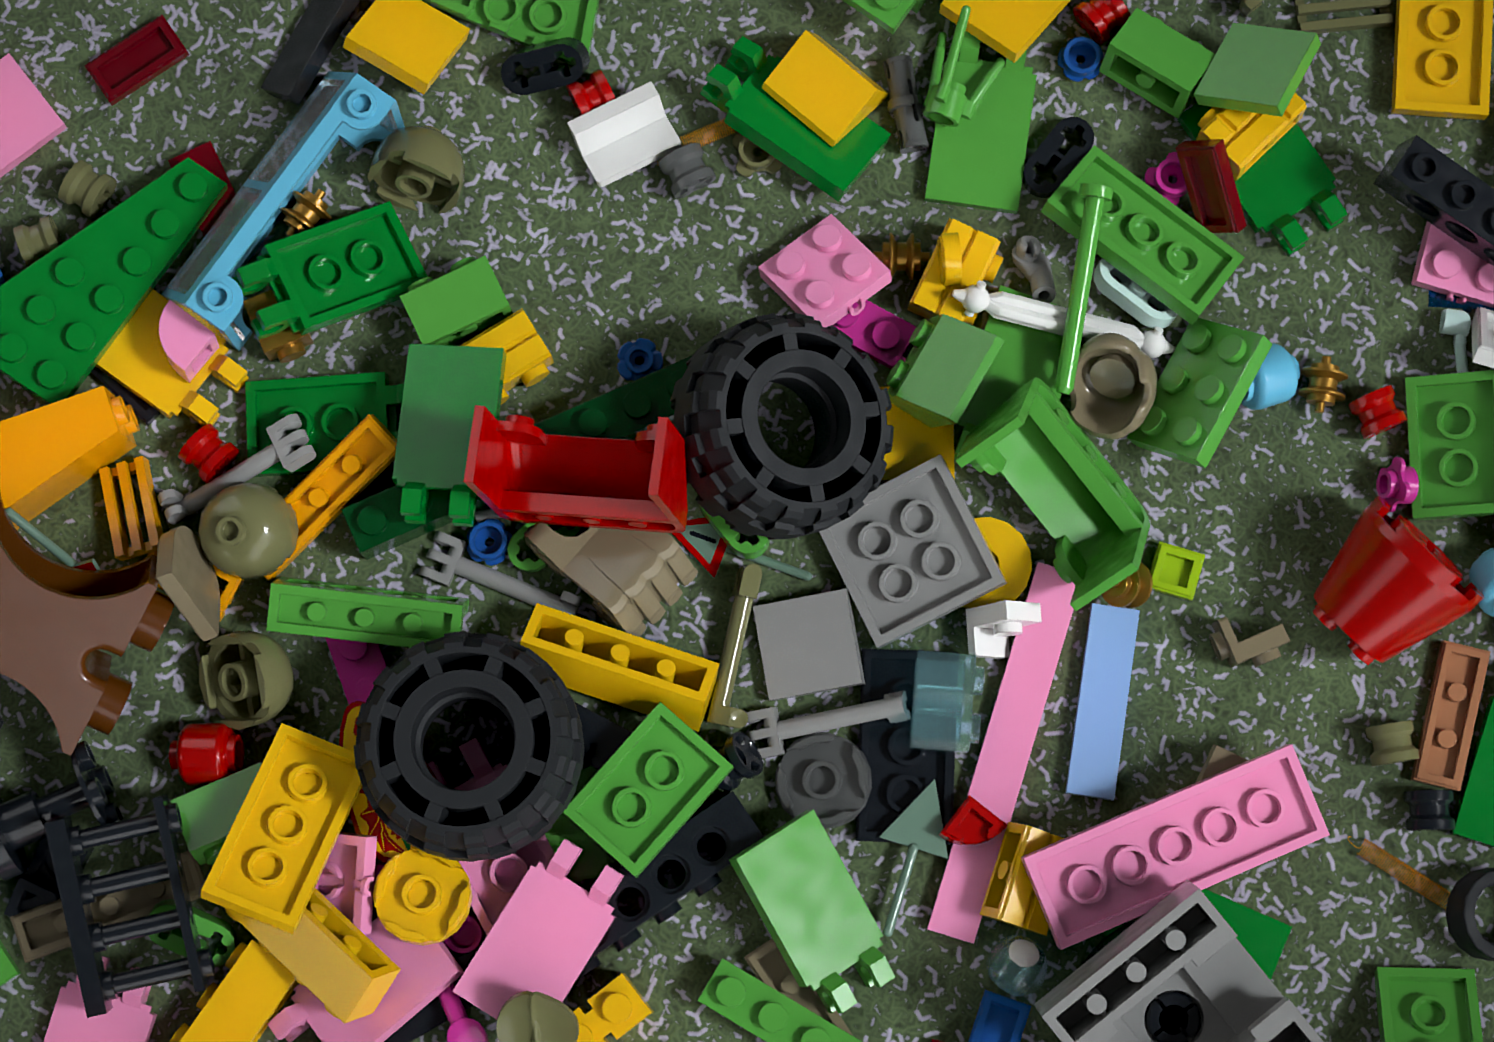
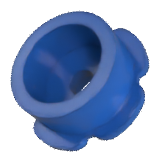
(1080, 47)
(641, 348)
(477, 536)

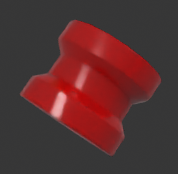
(1101, 17)
(591, 92)
(1377, 412)
(208, 453)

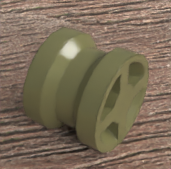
(87, 189)
(37, 239)
(1392, 743)

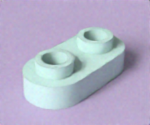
(1131, 297)

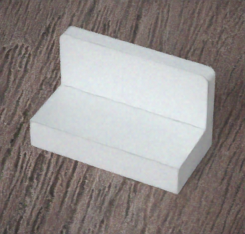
(624, 135)

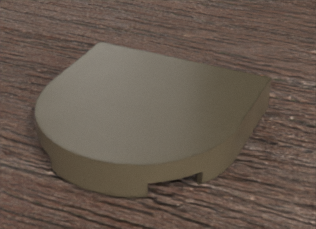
(189, 580)

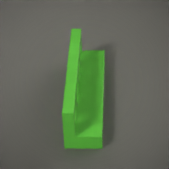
(362, 612)

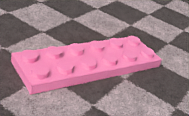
(1190, 834)

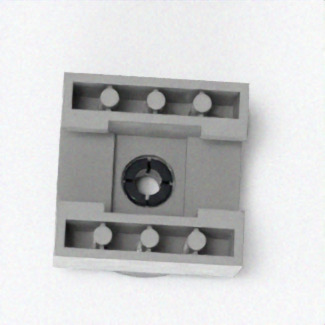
(1178, 957)

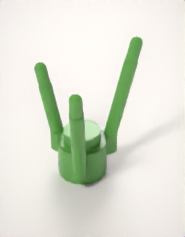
(945, 97)

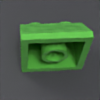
(942, 370)

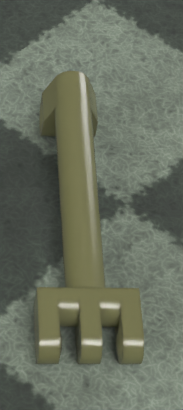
(744, 591)

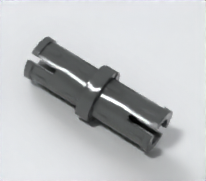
(905, 104)

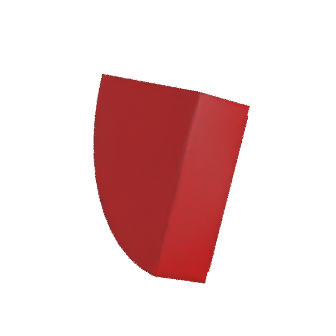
(972, 824)

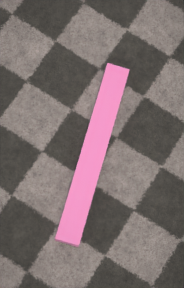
(1005, 752)

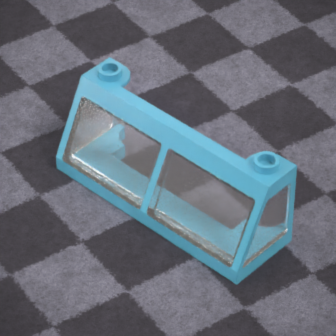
(339, 108)

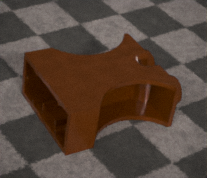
(60, 619)

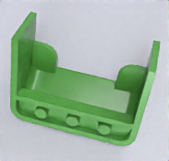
(1065, 485)

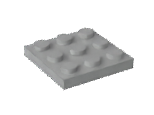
(912, 553)

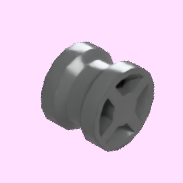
(686, 170)

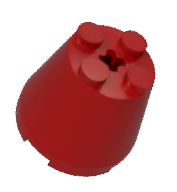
(1390, 586)

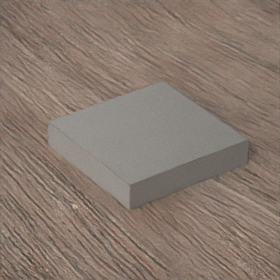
(808, 645)

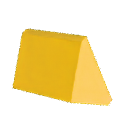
(823, 88)

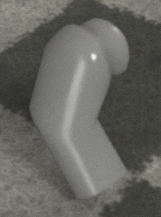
(1035, 268)

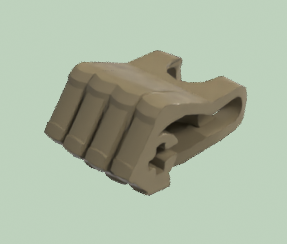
(619, 569)

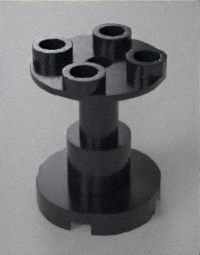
(25, 815)

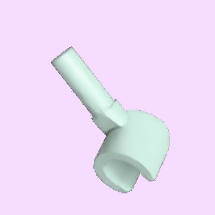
(1457, 323)

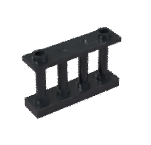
(92, 938)

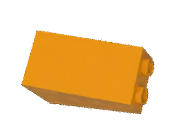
(61, 447)

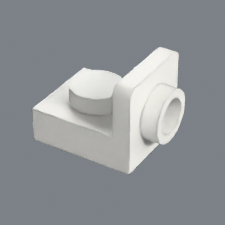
(993, 624)

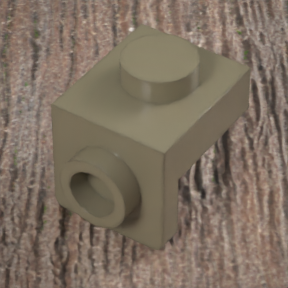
(1260, 647)

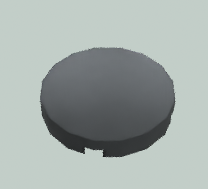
(825, 776)

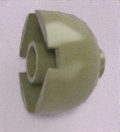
(411, 163)
(248, 530)
(246, 678)

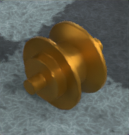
(305, 212)
(902, 255)
(1322, 384)
(1132, 590)

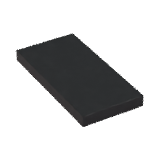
(896, 770)

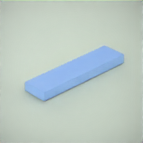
(1102, 702)

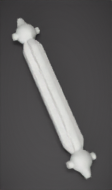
(1052, 317)

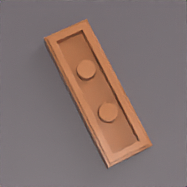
(1450, 715)

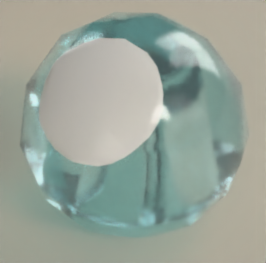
(1017, 965)

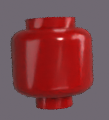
(206, 753)

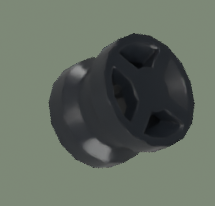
(744, 757)
(1429, 810)

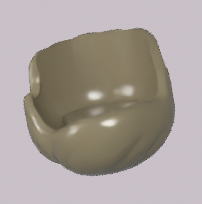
(1112, 386)

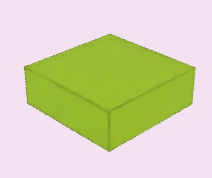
(1176, 570)

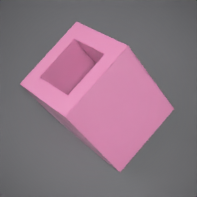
(185, 341)

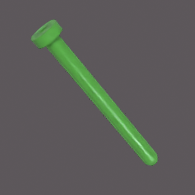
(1081, 281)

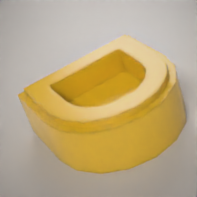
(950, 258)

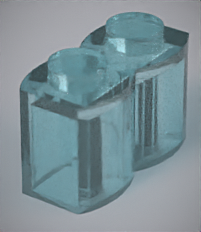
(944, 702)

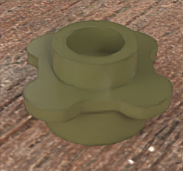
(748, 162)

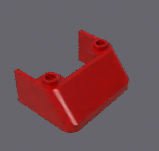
(579, 478)

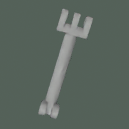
(285, 447)
(454, 564)
(775, 731)

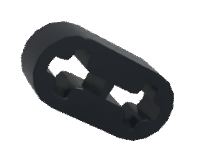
(542, 56)
(1050, 149)

